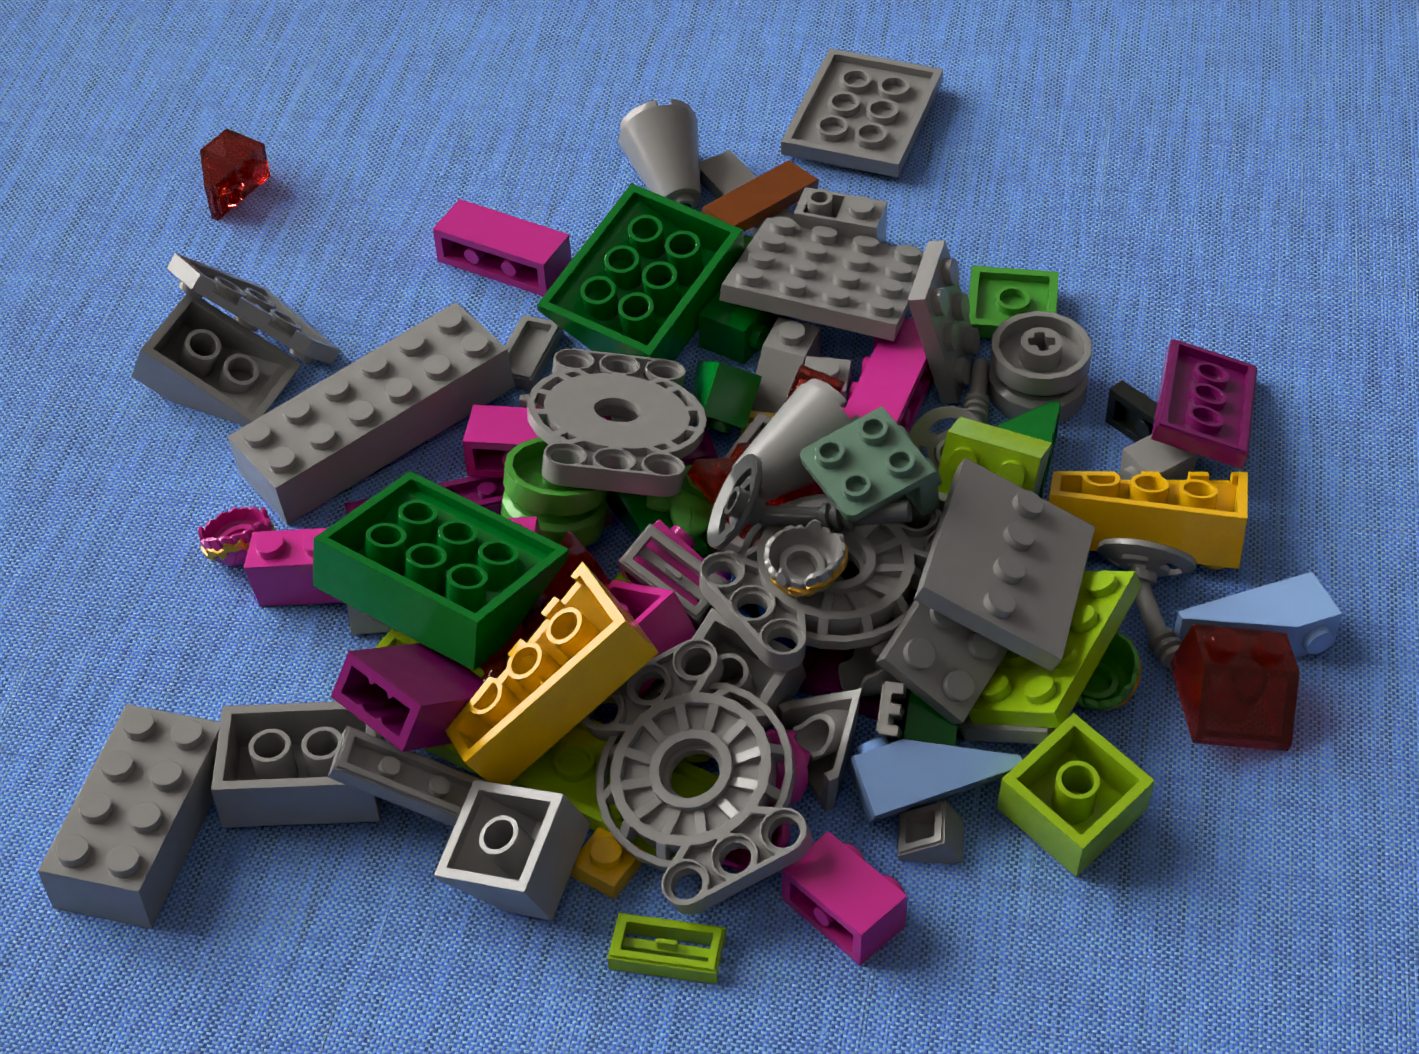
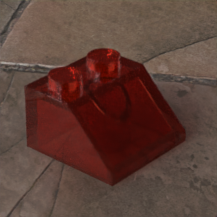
(1237, 686)

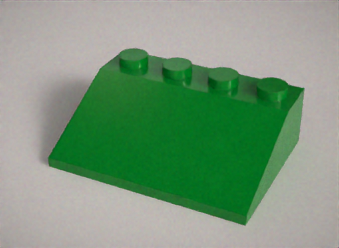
(643, 277)
(436, 568)

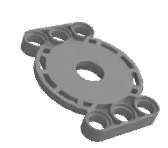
(609, 454)
(888, 565)
(683, 721)

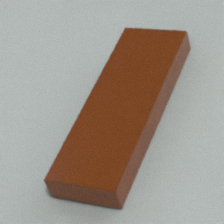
(762, 196)

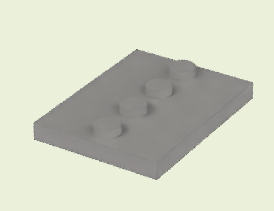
(862, 112)
(1006, 564)

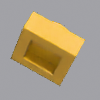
(605, 864)

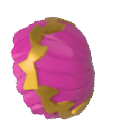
(230, 533)

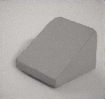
(931, 834)

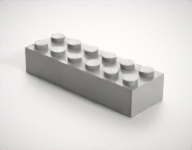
(371, 412)

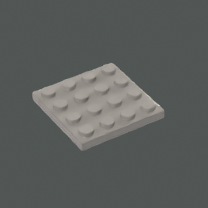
(825, 278)

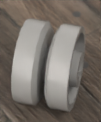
(1039, 361)

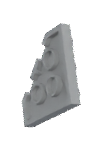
(253, 308)

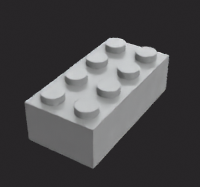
(134, 818)

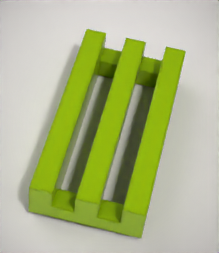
(665, 955)

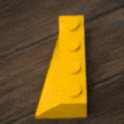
(1189, 514)
(551, 681)

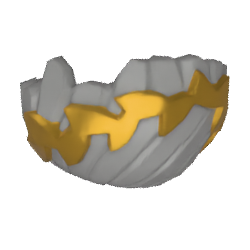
(805, 558)

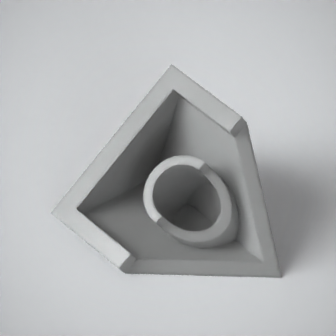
(828, 731)

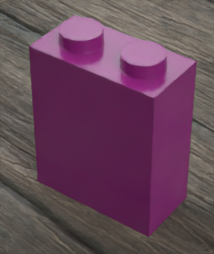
(405, 693)

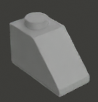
(780, 360)

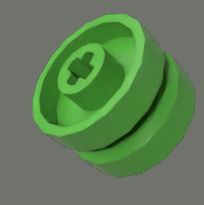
(556, 506)

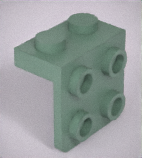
(872, 466)

